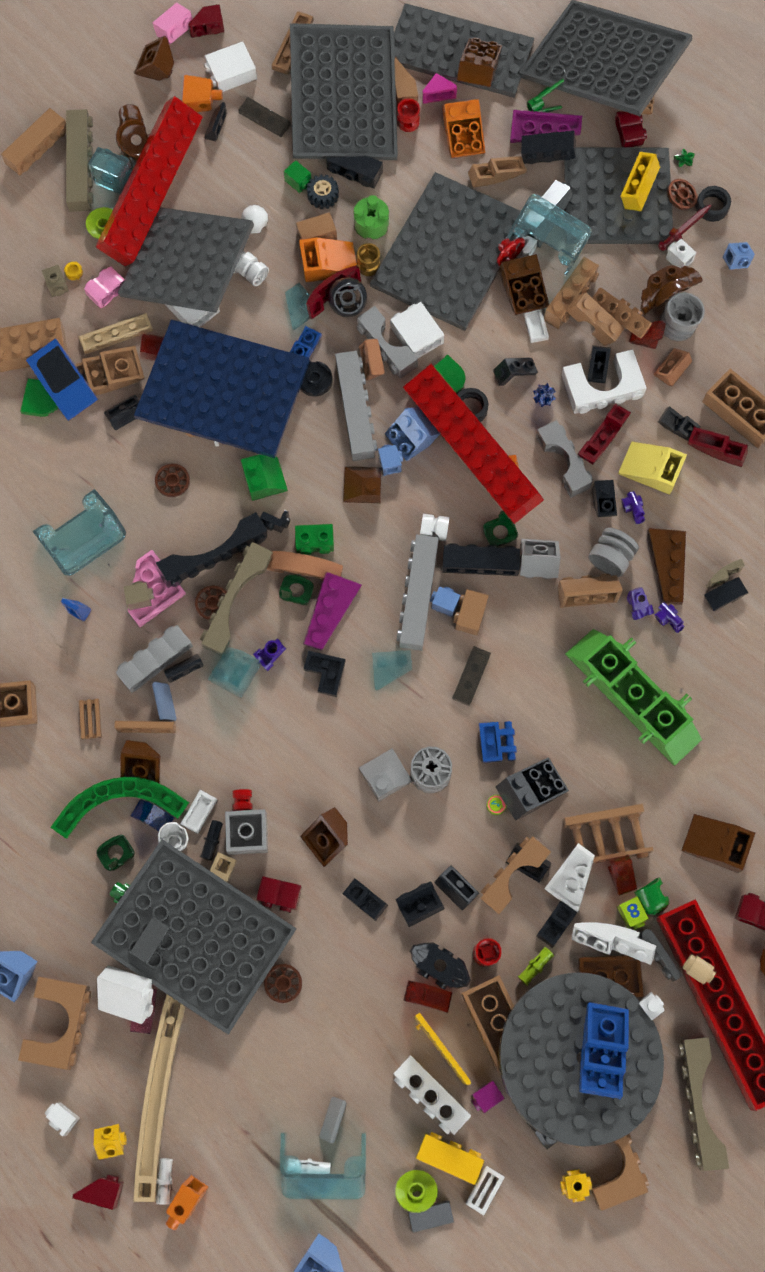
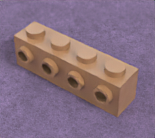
(34, 141)
(576, 284)

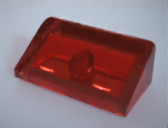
(151, 343)

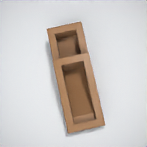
(496, 171)

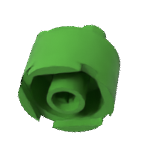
(371, 217)

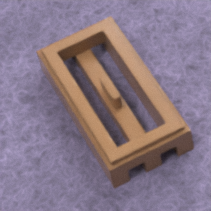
(89, 703)

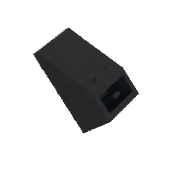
(531, 788)

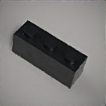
(548, 147)

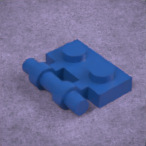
(491, 742)

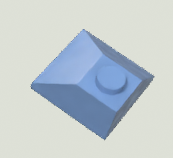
(15, 973)
(320, 1257)

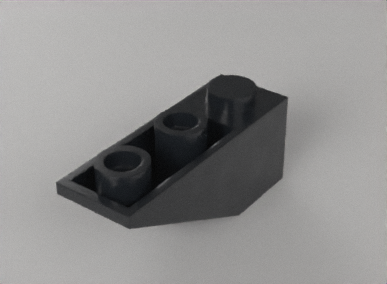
(357, 168)

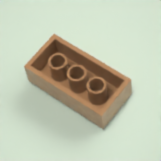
(24, 340)
(738, 406)
(18, 703)
(489, 1009)

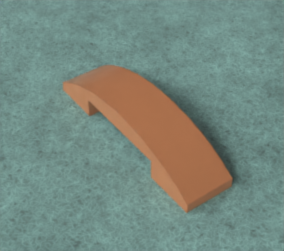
(303, 564)

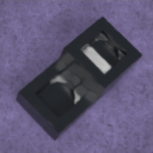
(677, 423)
(726, 593)
(365, 899)
(556, 924)

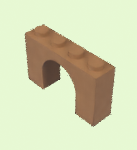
(62, 1052)
(626, 1184)

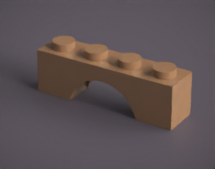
(531, 854)

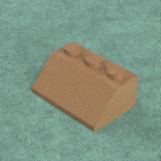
(589, 590)

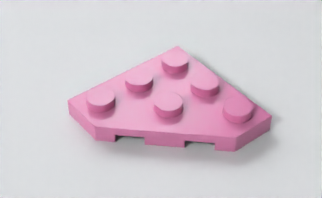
(163, 596)

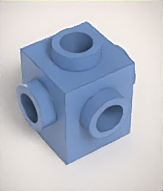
(738, 255)

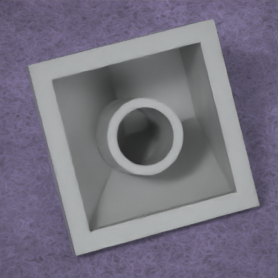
(385, 774)

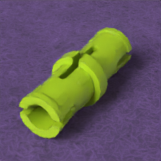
(536, 966)

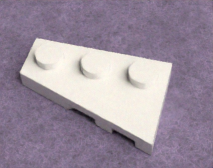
(572, 877)

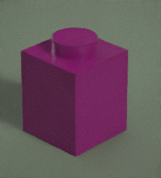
(487, 1097)

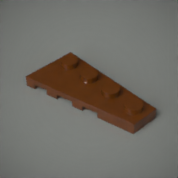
(669, 558)

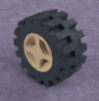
(325, 185)

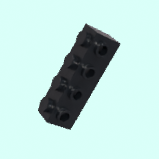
(481, 560)

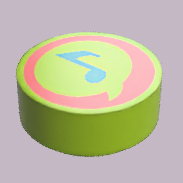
(496, 805)

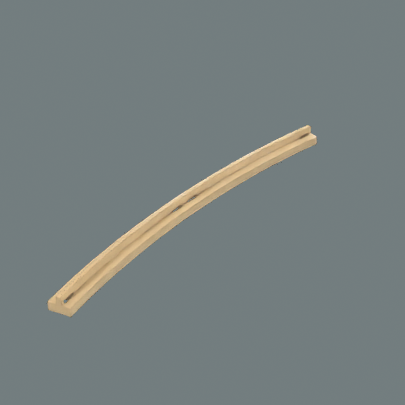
(159, 1079)

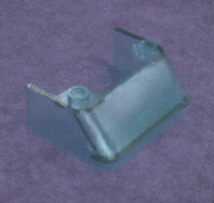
(553, 228)
(322, 1186)

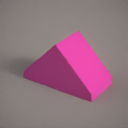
(439, 90)

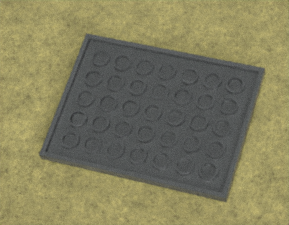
(606, 57)
(343, 91)
(447, 251)
(216, 939)

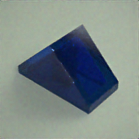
(151, 815)

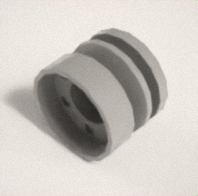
(682, 316)
(613, 552)
(422, 777)

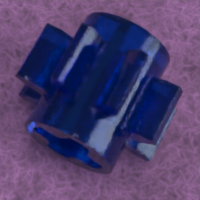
(544, 395)

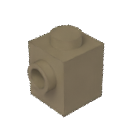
(55, 280)
(138, 595)

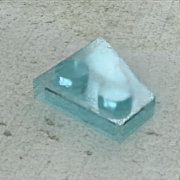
(296, 301)
(390, 666)

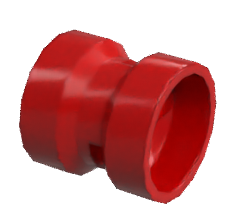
(242, 800)

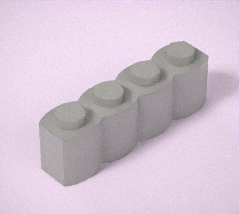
(152, 660)

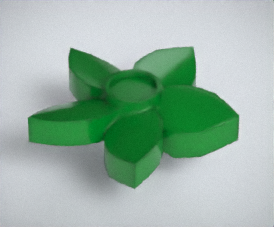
(685, 158)

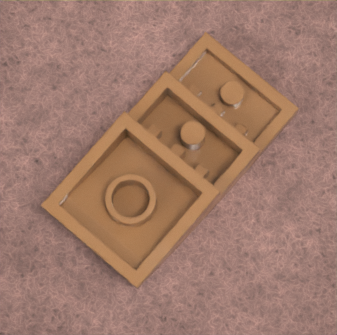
(111, 370)

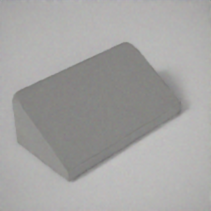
(333, 1119)

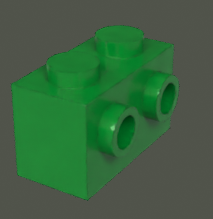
(314, 538)

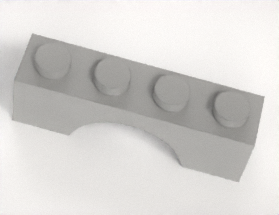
(400, 359)
(553, 439)

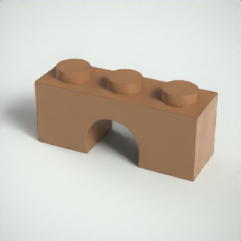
(587, 309)

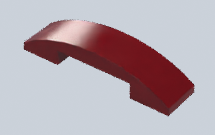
(320, 294)
(604, 434)

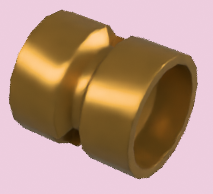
(368, 259)

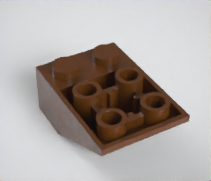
(479, 62)
(524, 284)
(718, 842)

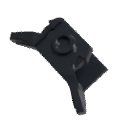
(454, 975)

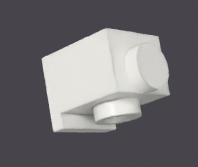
(652, 1005)
(61, 1118)

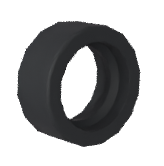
(717, 192)
(478, 395)

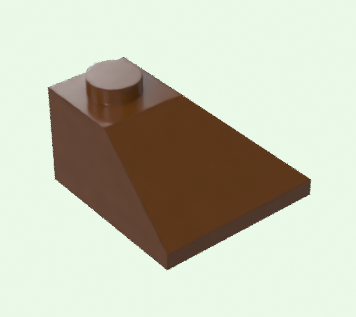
(156, 60)
(362, 485)
(140, 761)
(327, 836)

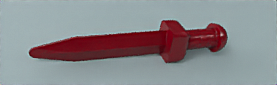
(675, 234)

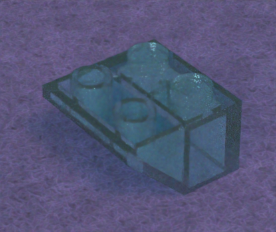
(235, 671)

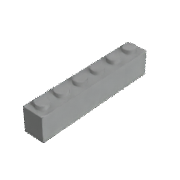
(354, 404)
(419, 592)

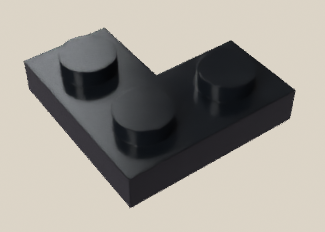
(329, 667)

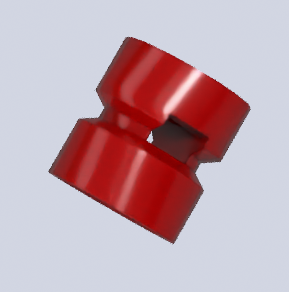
(408, 115)
(487, 952)

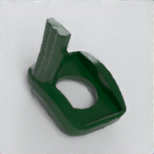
(502, 520)
(286, 594)
(114, 863)

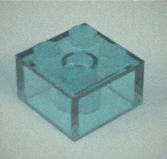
(110, 169)

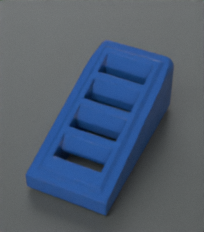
(76, 608)

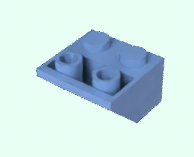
(412, 432)

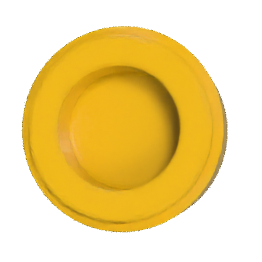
(73, 270)

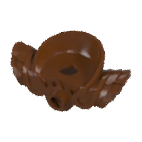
(131, 124)
(666, 284)

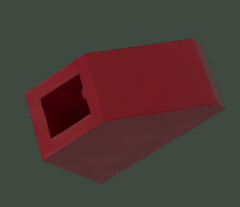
(207, 22)

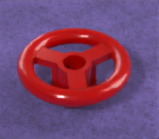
(509, 250)

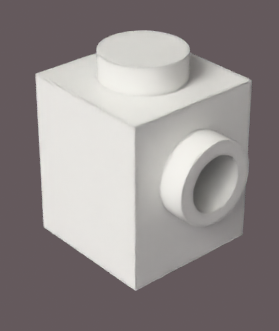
(680, 254)

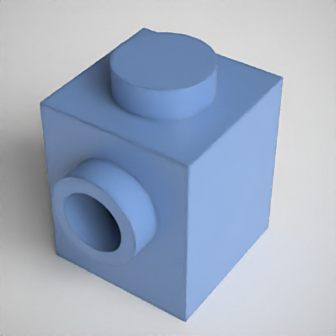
(390, 459)
(445, 601)

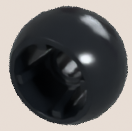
(336, 289)

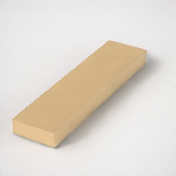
(115, 333)

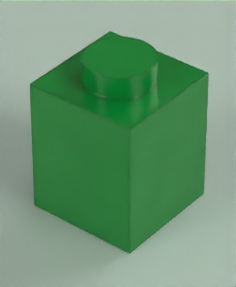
(297, 176)

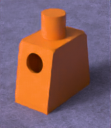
(199, 93)
(185, 1202)

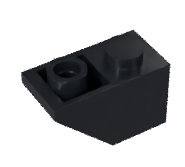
(604, 498)

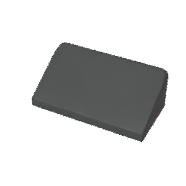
(150, 940)

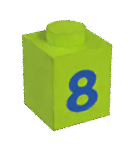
(633, 913)

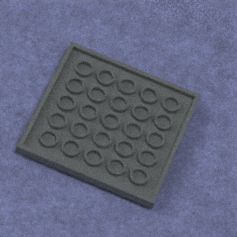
(597, 186)
(187, 259)

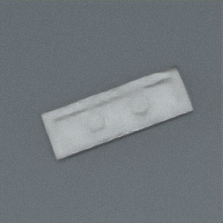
(264, 117)
(471, 676)

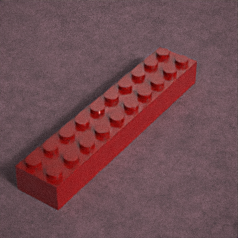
(149, 182)
(473, 444)
(720, 1000)

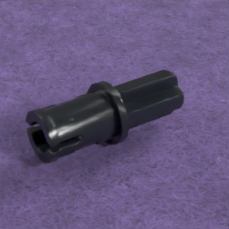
(211, 840)

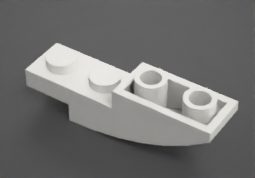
(608, 937)

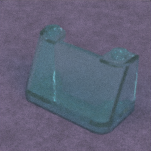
(83, 536)

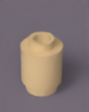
(699, 969)

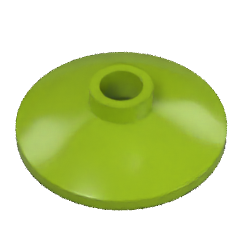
(96, 220)
(413, 1182)

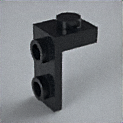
(514, 367)

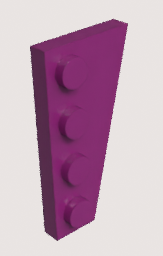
(541, 122)
(332, 602)

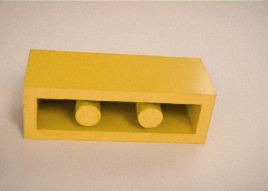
(640, 181)
(450, 1157)

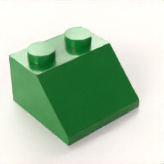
(263, 476)

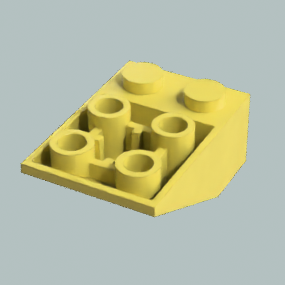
(653, 466)

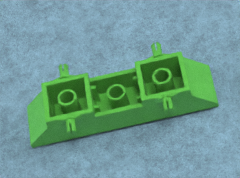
(635, 694)

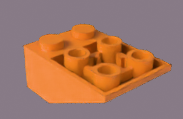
(464, 128)
(325, 257)

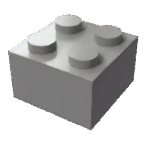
(246, 832)

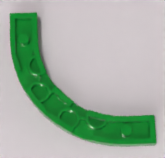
(117, 788)

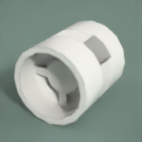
(252, 269)
(434, 526)

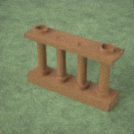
(612, 816)

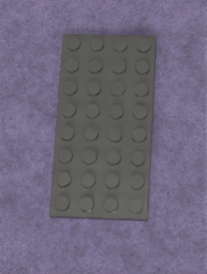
(436, 41)

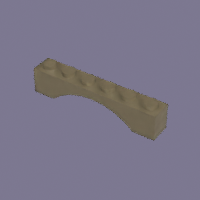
(254, 563)
(710, 1150)

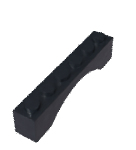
(178, 568)

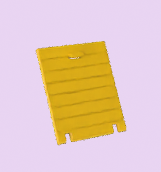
(441, 1047)

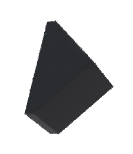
(598, 364)

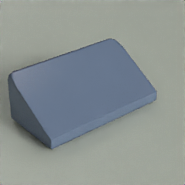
(164, 702)

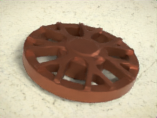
(682, 194)
(172, 480)
(210, 602)
(283, 983)

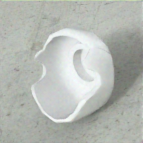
(257, 215)
(174, 835)

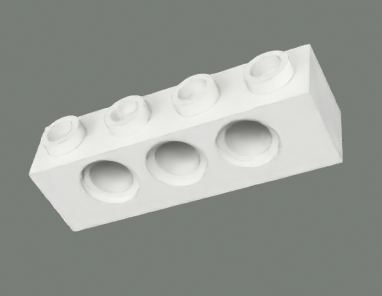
(458, 1115)

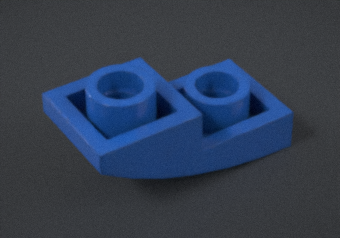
(306, 343)

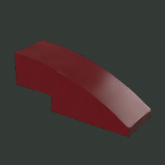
(718, 446)

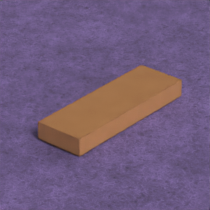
(145, 727)

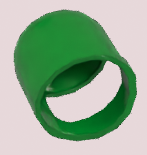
(652, 897)

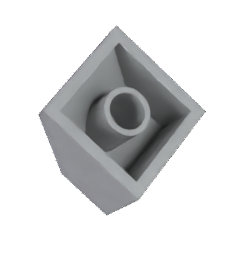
(539, 558)

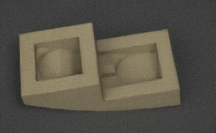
(723, 574)

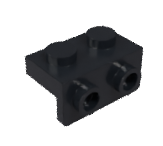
(419, 904)

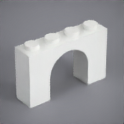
(585, 397)

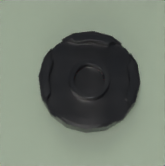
(317, 379)

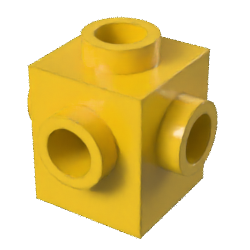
(109, 1141)
(568, 1182)

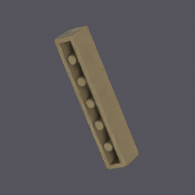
(77, 158)

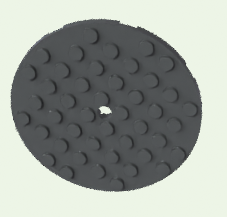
(543, 1069)

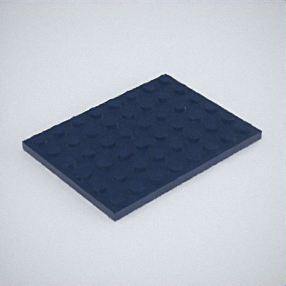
(222, 388)

